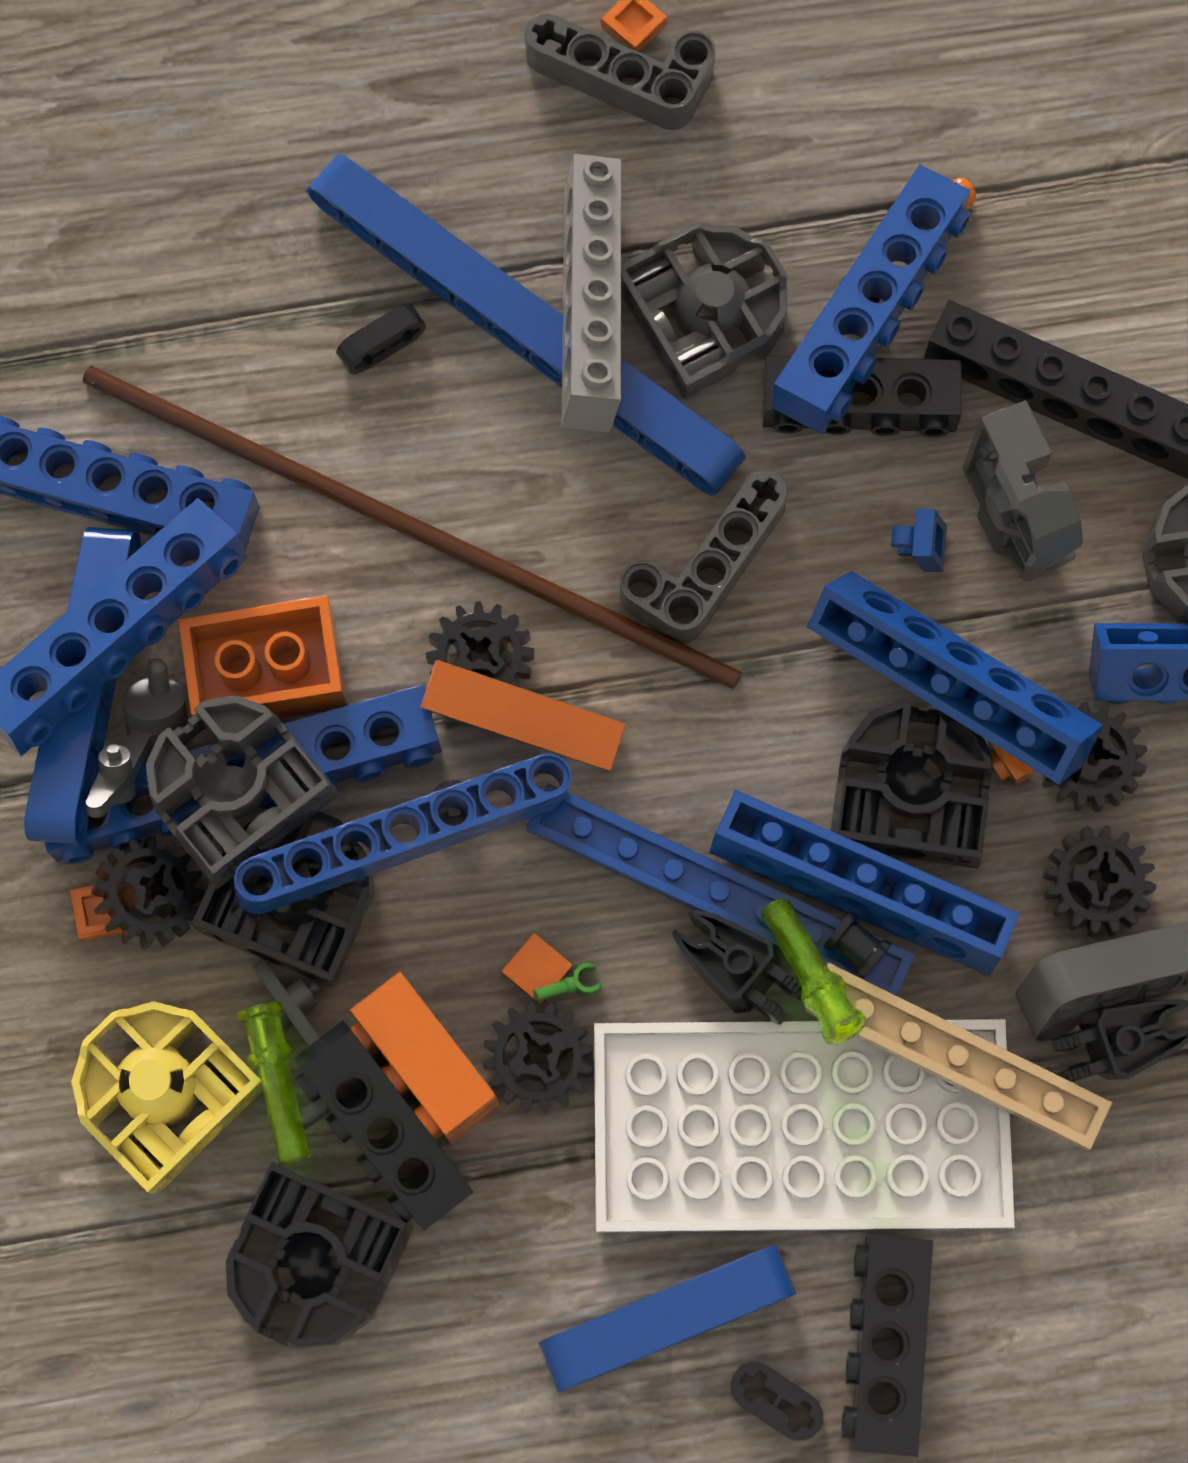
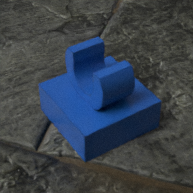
(923, 541)

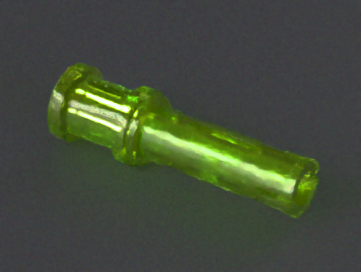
(821, 989)
(271, 1058)

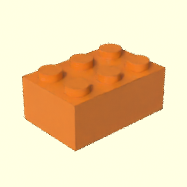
(267, 654)
(423, 1060)

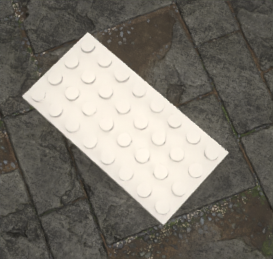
(789, 1133)

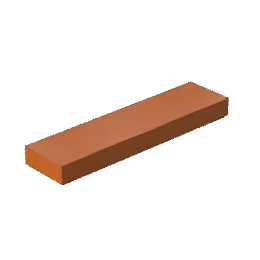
(522, 715)

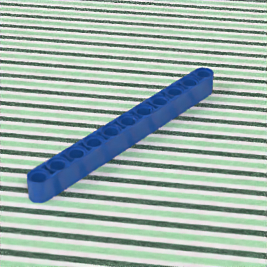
(516, 317)

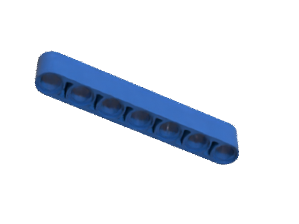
(69, 757)
(387, 852)

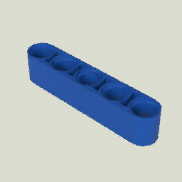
(667, 1318)

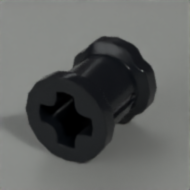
(857, 945)

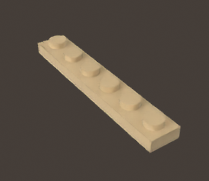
(975, 1064)

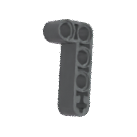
(558, 46)
(713, 553)
(1101, 977)

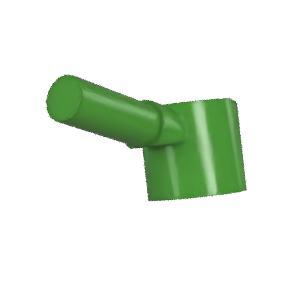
(569, 985)

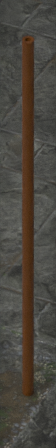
(413, 527)

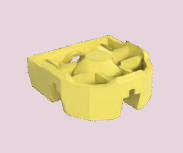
(102, 1087)

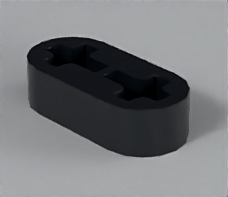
(380, 338)
(784, 1390)

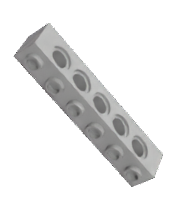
(591, 294)

